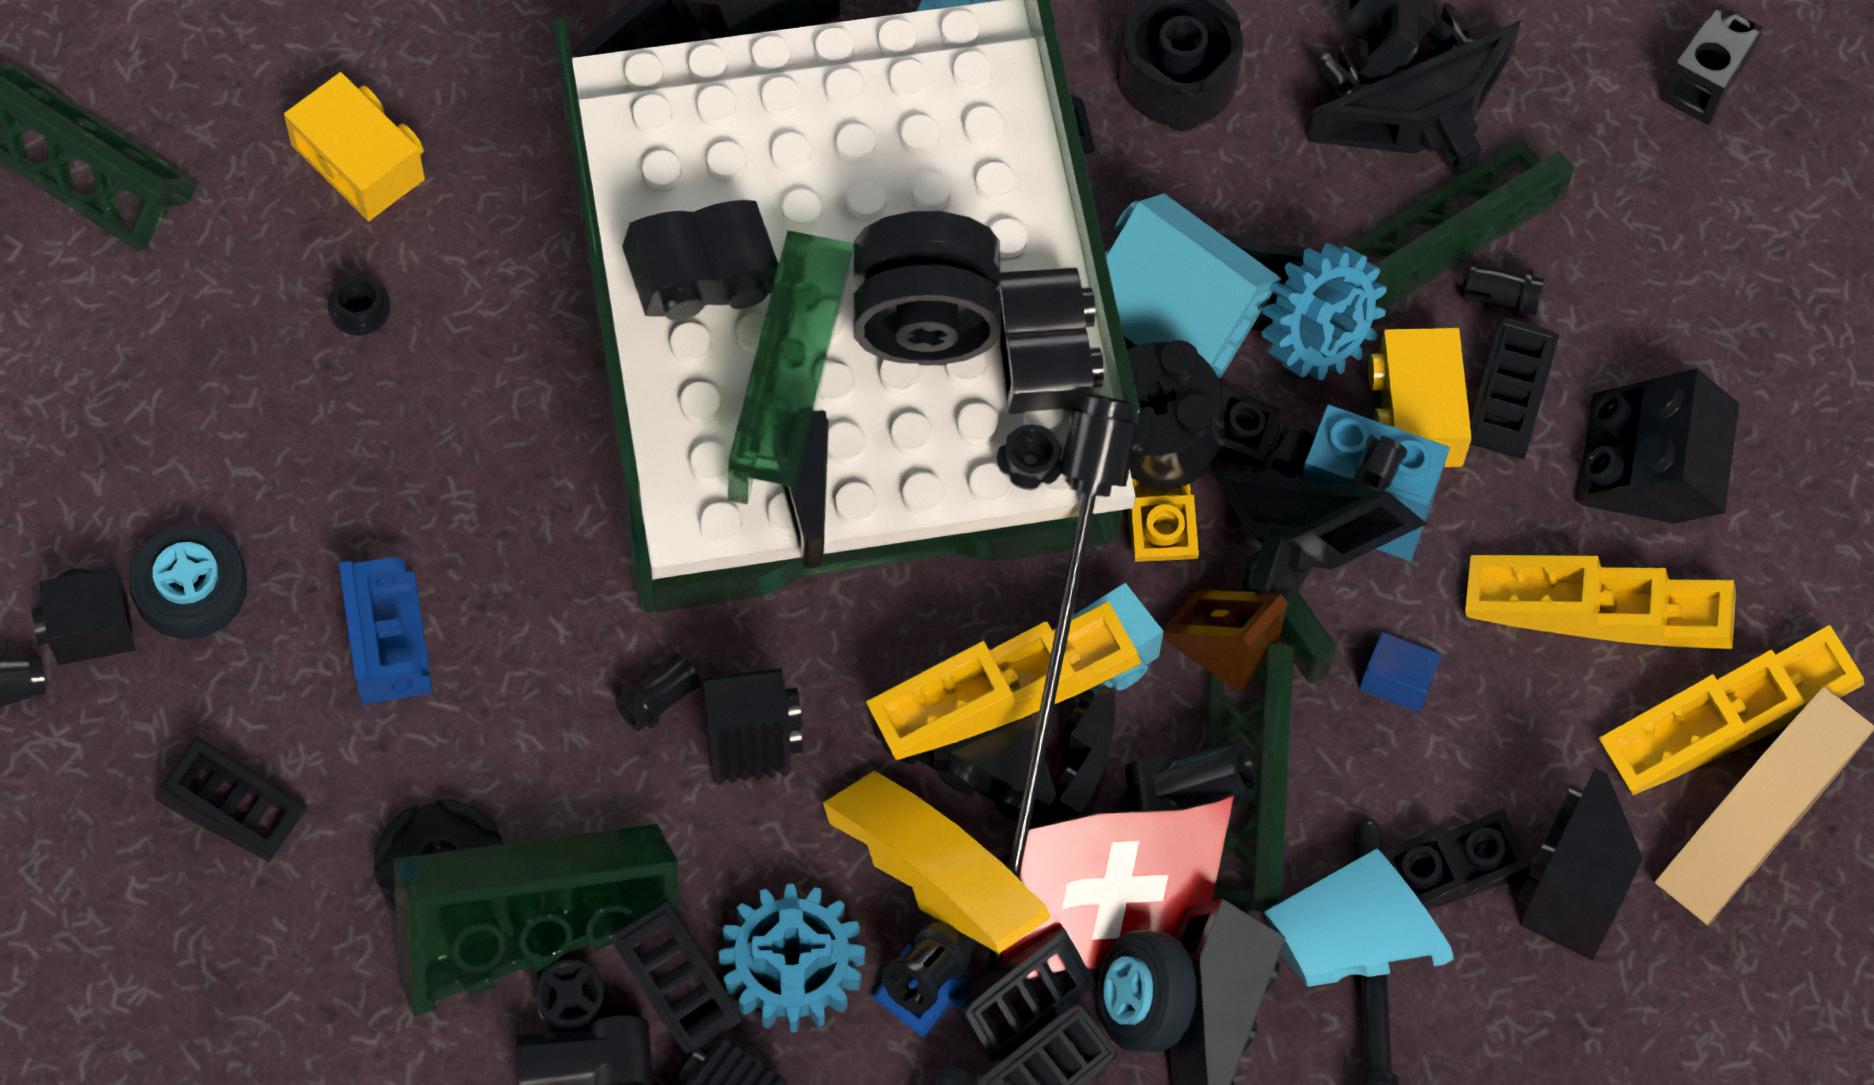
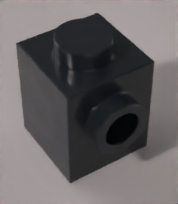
(84, 615)

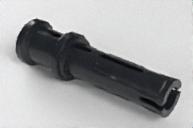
(928, 965)

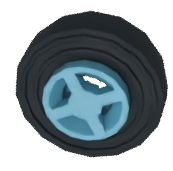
(180, 559)
(1146, 991)

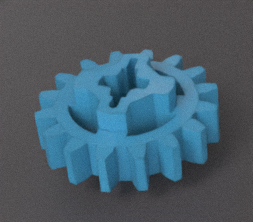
(1324, 311)
(766, 957)

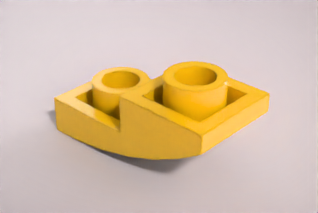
(1163, 524)

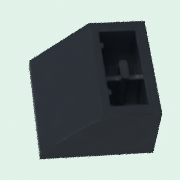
(1660, 448)
(1582, 869)

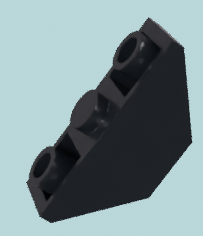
(993, 766)

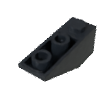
(1233, 970)

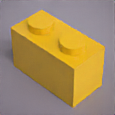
(356, 145)
(1423, 387)

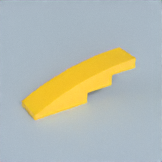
(1600, 603)
(999, 685)
(1730, 711)
(939, 860)

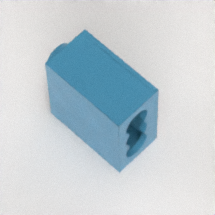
(1340, 446)

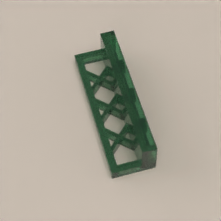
(96, 144)
(1471, 229)
(789, 363)
(1272, 769)

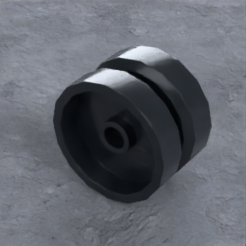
(926, 288)

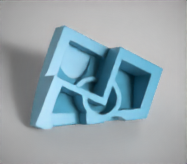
(1356, 924)

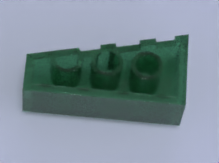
(521, 906)

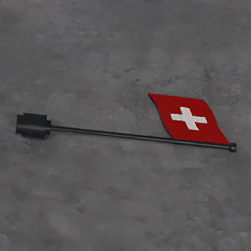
(1108, 867)

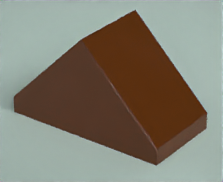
(1228, 631)

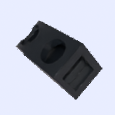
(1711, 64)

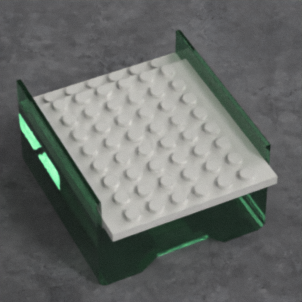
(828, 137)

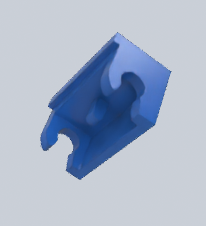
(385, 630)

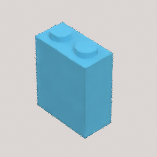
(1184, 281)

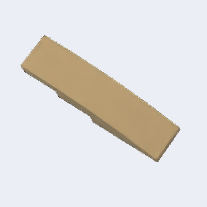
(1765, 805)

